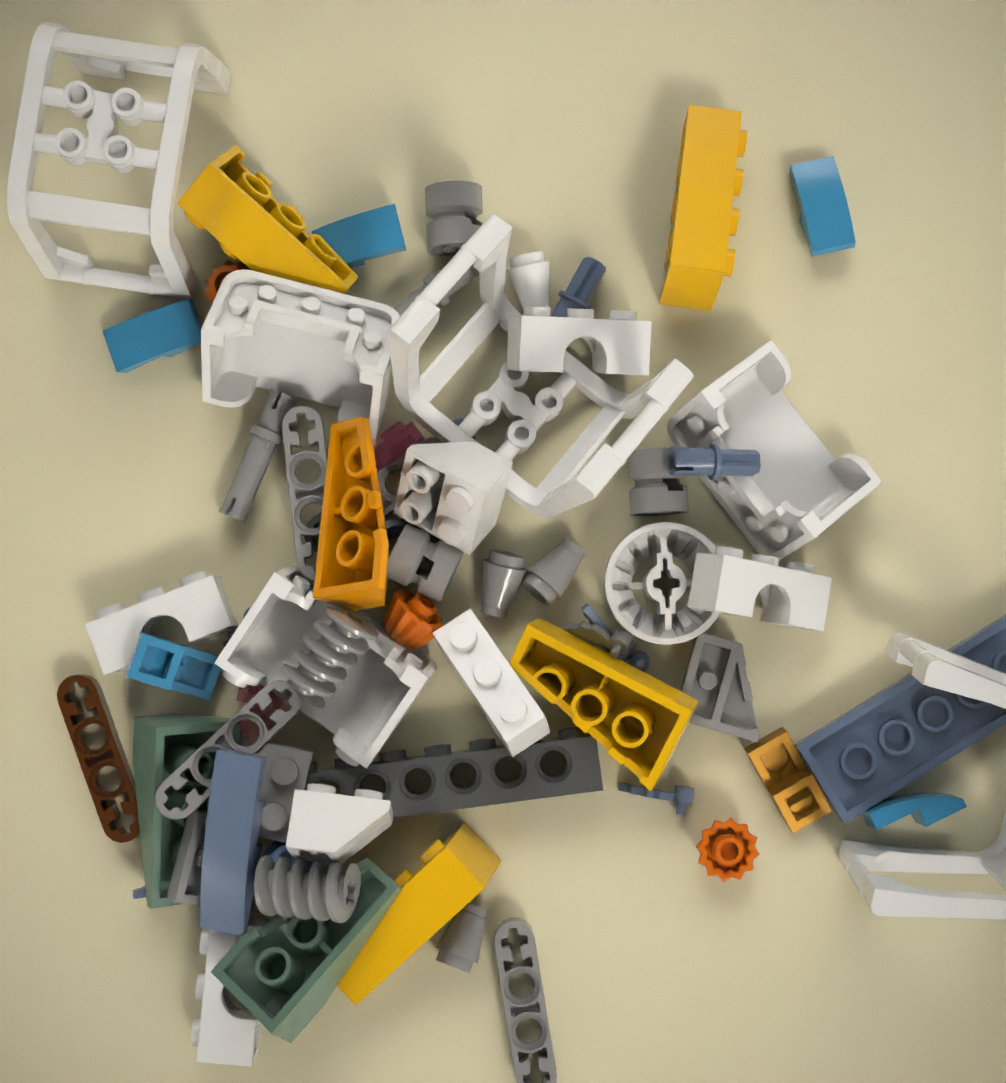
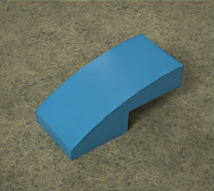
(822, 205)
(365, 235)
(154, 335)
(174, 666)
(924, 808)

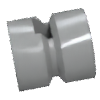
(454, 215)
(655, 488)
(409, 556)

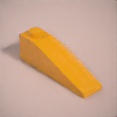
(352, 526)

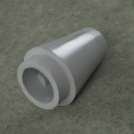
(553, 572)
(501, 581)
(463, 938)

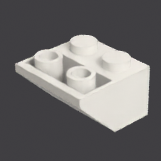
(453, 491)
(333, 824)

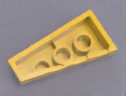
(703, 207)
(260, 229)
(608, 698)
(429, 898)

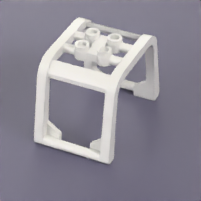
(190, 69)
(561, 487)
(892, 897)

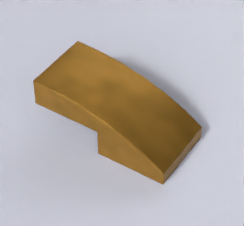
(787, 780)

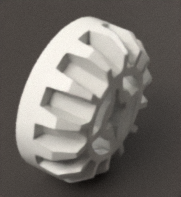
(663, 542)

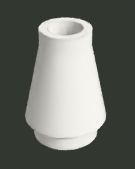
(531, 278)

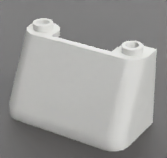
(298, 343)
(798, 480)
(369, 699)

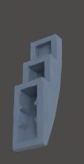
(231, 841)

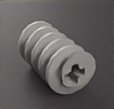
(329, 655)
(306, 891)

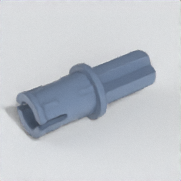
(581, 287)
(713, 461)

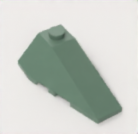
(160, 748)
(296, 964)

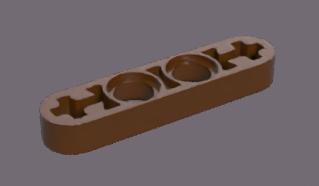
(94, 760)

